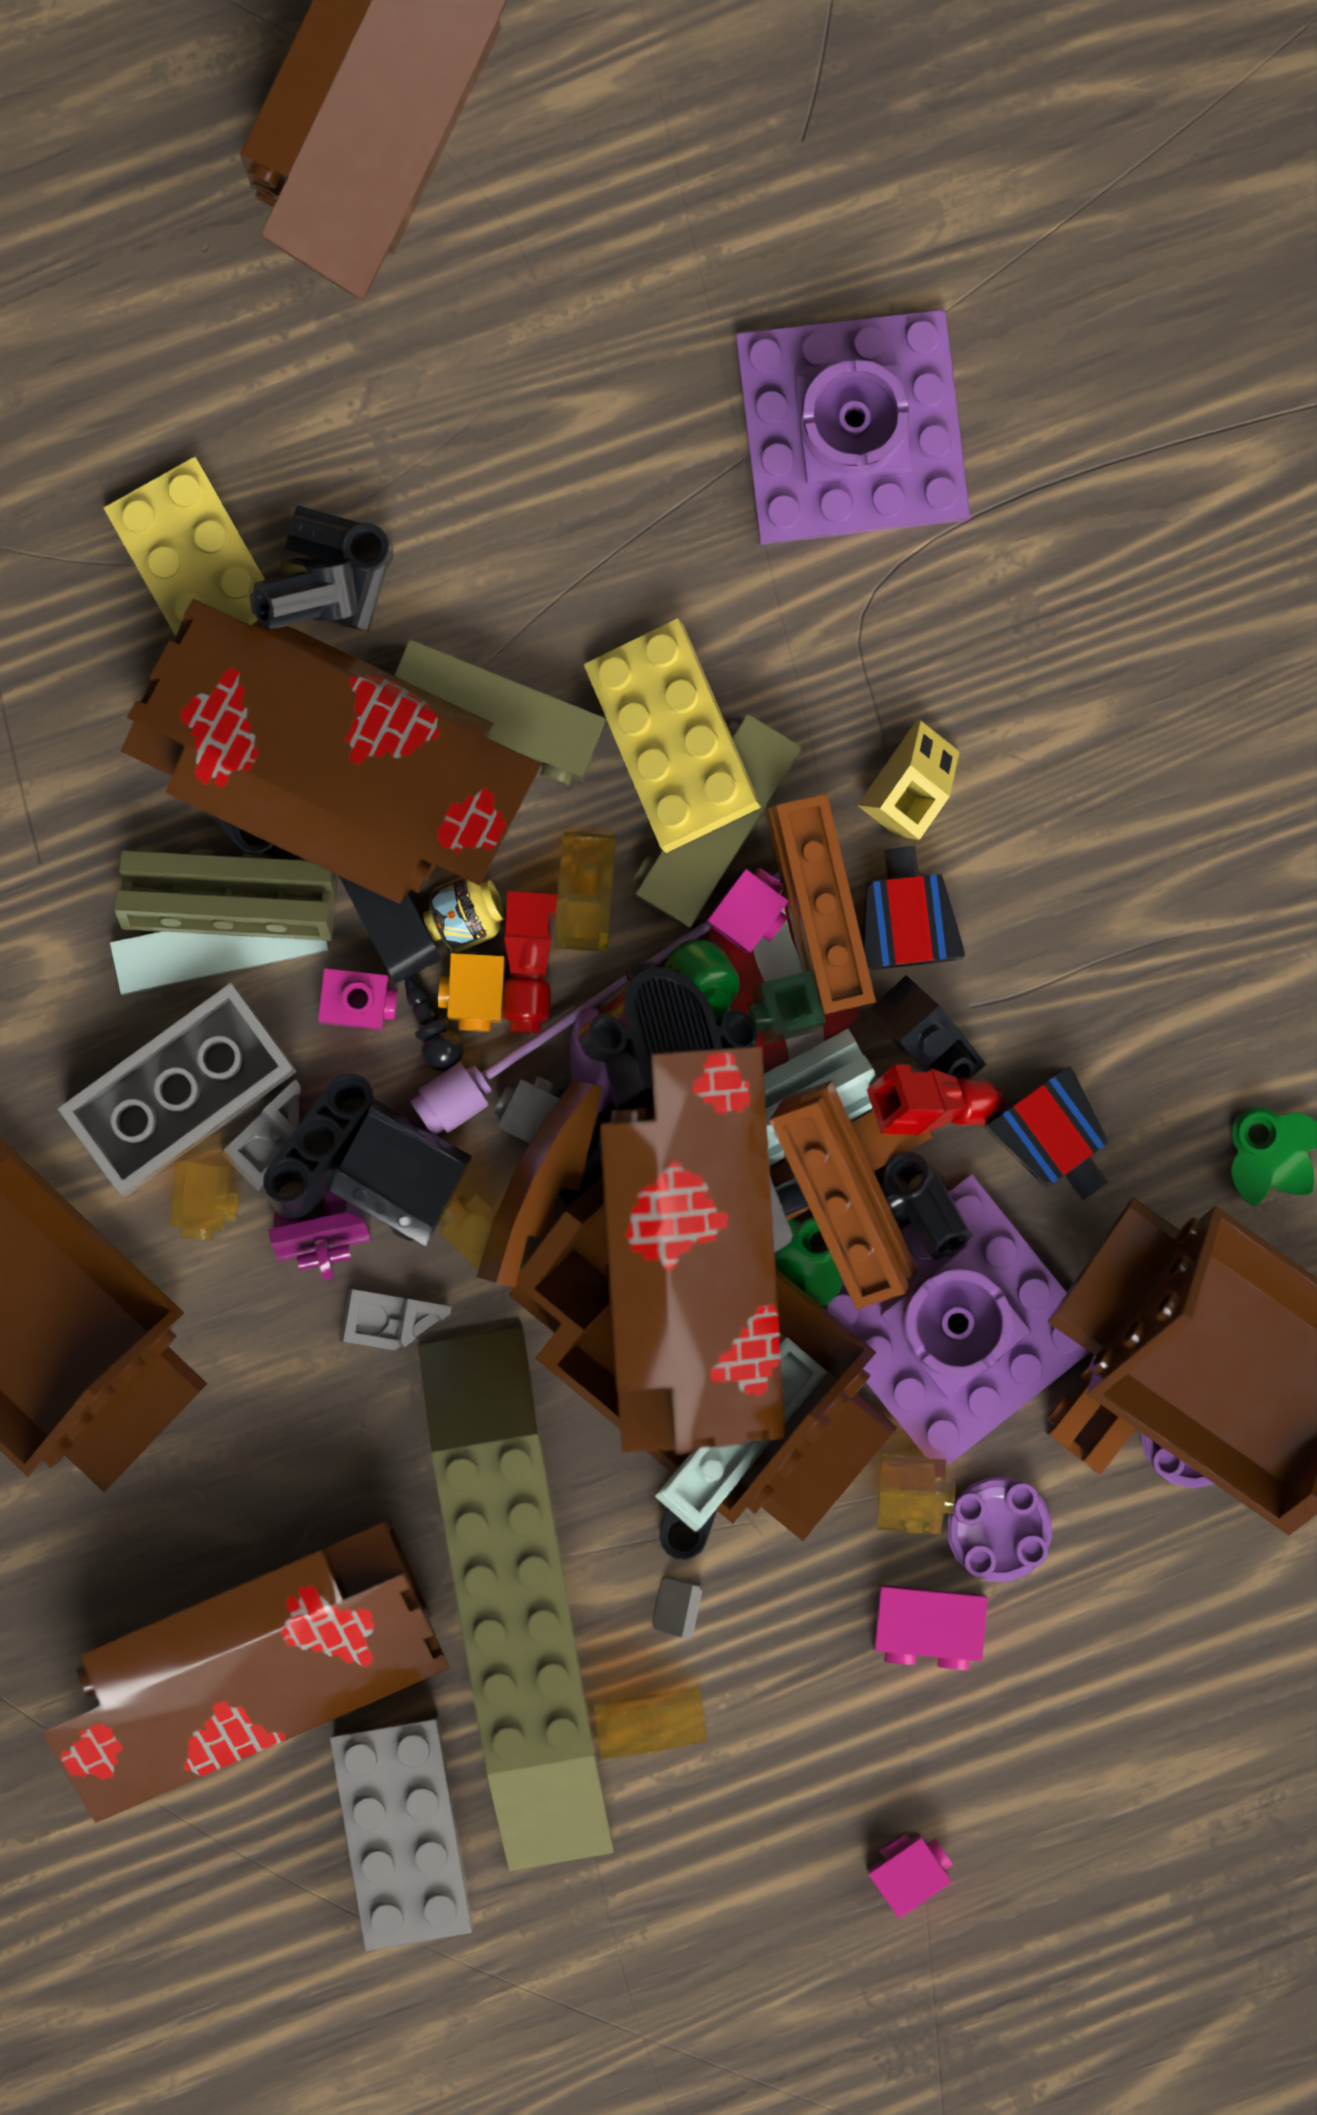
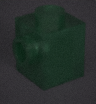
(786, 1008)

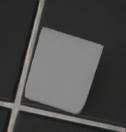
(677, 1607)

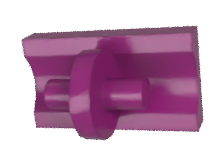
(319, 1240)

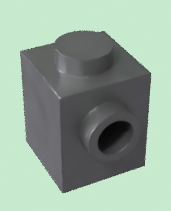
(526, 1107)

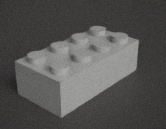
(177, 1090)
(402, 1833)

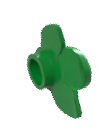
(1277, 1161)
(807, 1268)

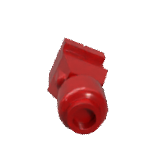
(528, 952)
(926, 1101)

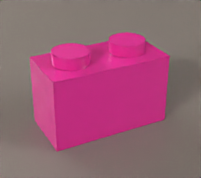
(930, 1625)

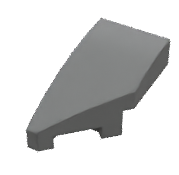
(264, 1138)
(386, 1319)

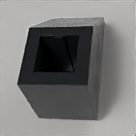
(925, 1031)

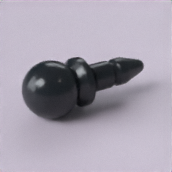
(440, 1046)

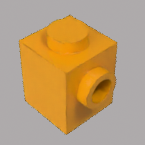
(473, 991)

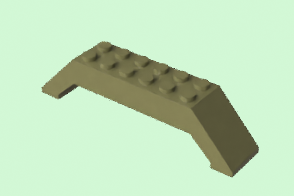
(513, 1599)

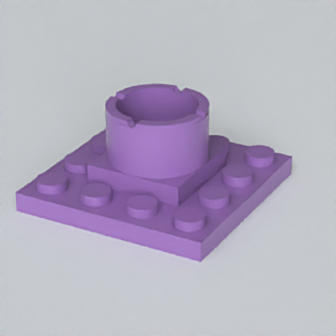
(837, 479)
(963, 1385)

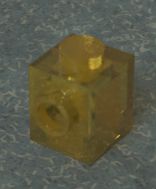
(203, 1200)
(468, 1227)
(913, 1494)

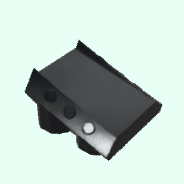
(399, 1174)

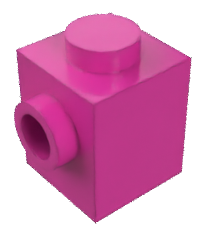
(749, 910)
(357, 1000)
(910, 1872)

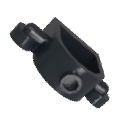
(651, 1016)

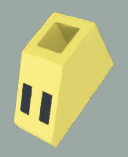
(912, 783)

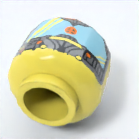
(464, 913)

